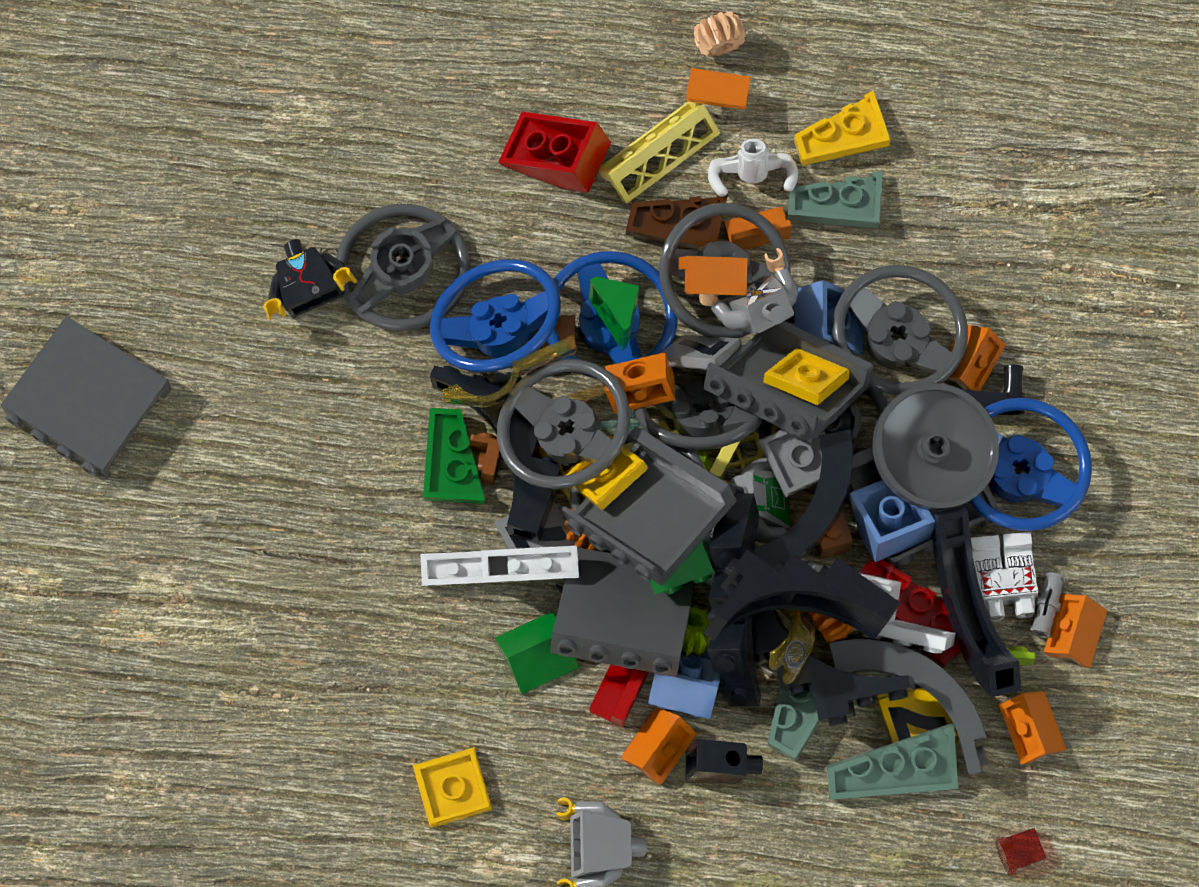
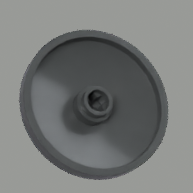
(935, 446)

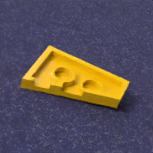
(849, 132)

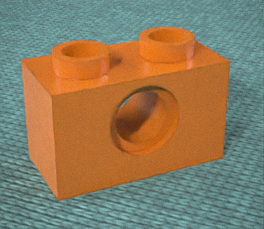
(644, 380)

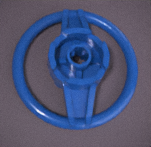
(499, 324)
(590, 325)
(1040, 479)

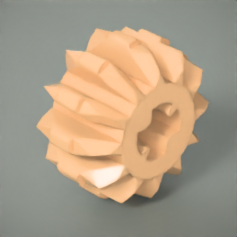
(719, 34)

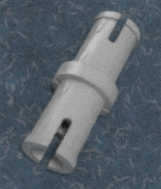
(1043, 623)

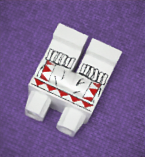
(1014, 582)

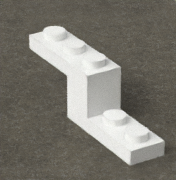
(500, 565)
(903, 632)

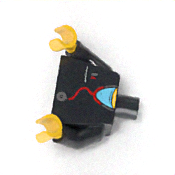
(305, 281)

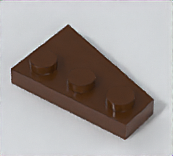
(657, 219)

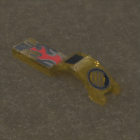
(523, 366)
(795, 648)

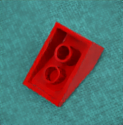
(556, 150)

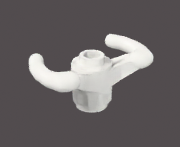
(752, 166)

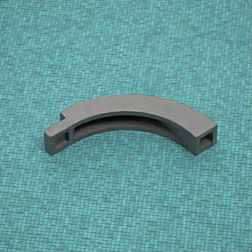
(896, 660)

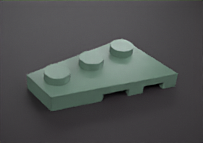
(840, 203)
(793, 723)

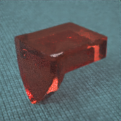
(1020, 850)

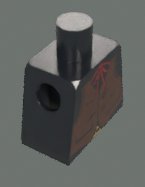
(708, 763)

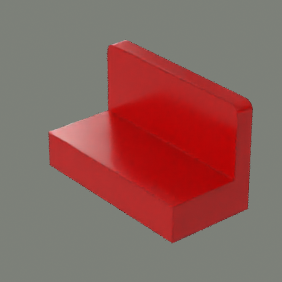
(618, 694)

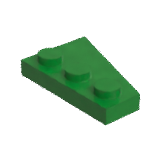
(449, 460)

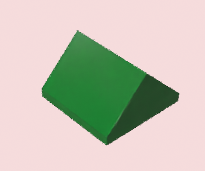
(616, 306)
(529, 655)

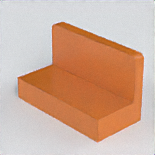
(718, 89)
(748, 235)
(714, 275)
(979, 358)
(1076, 629)
(1032, 726)
(659, 744)

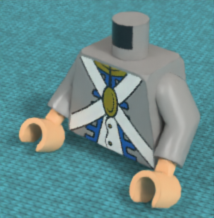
(763, 306)

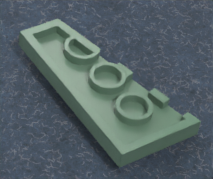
(907, 766)

